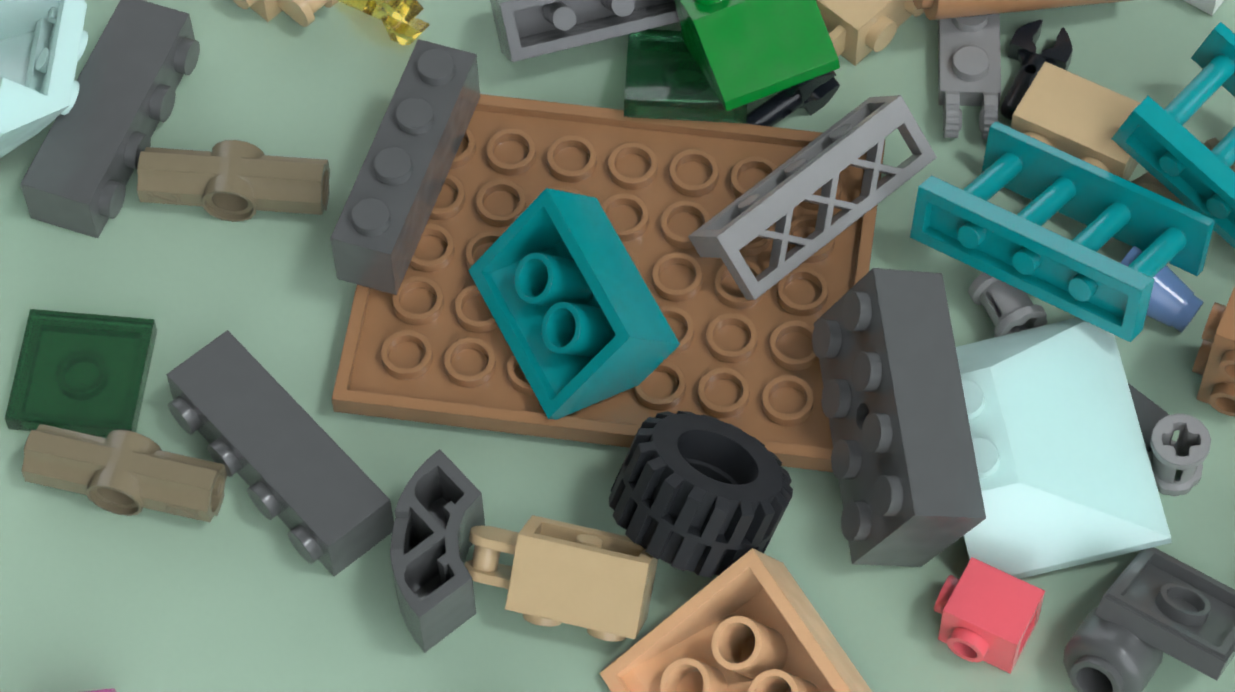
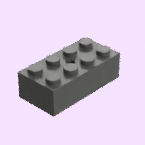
(897, 419)

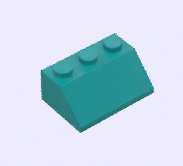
(572, 304)

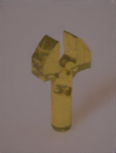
(396, 16)

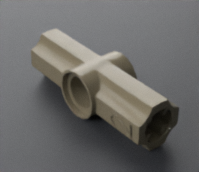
(233, 180)
(124, 472)

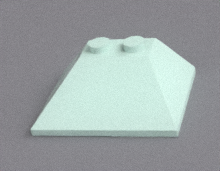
(37, 65)
(1057, 451)

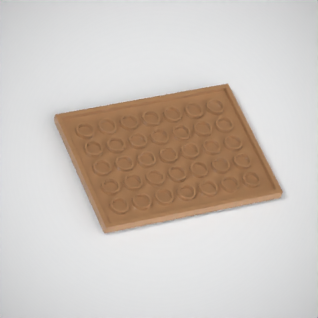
(746, 362)

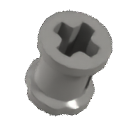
(1006, 305)
(1191, 451)

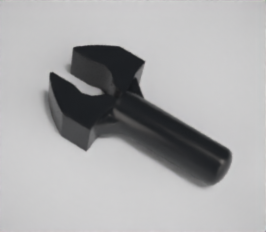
(1024, 50)
(810, 94)

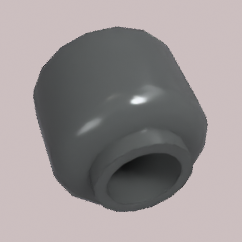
(1109, 658)

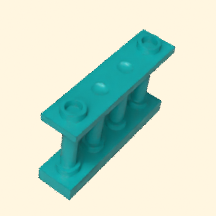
(1177, 157)
(1045, 263)

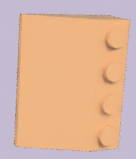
(739, 635)

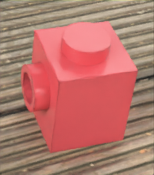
(988, 614)

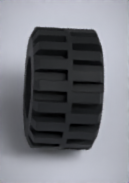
(699, 492)

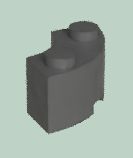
(431, 550)

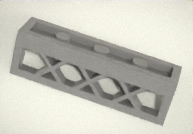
(799, 178)

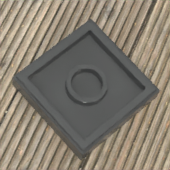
(1174, 610)

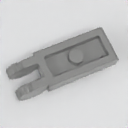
(969, 70)

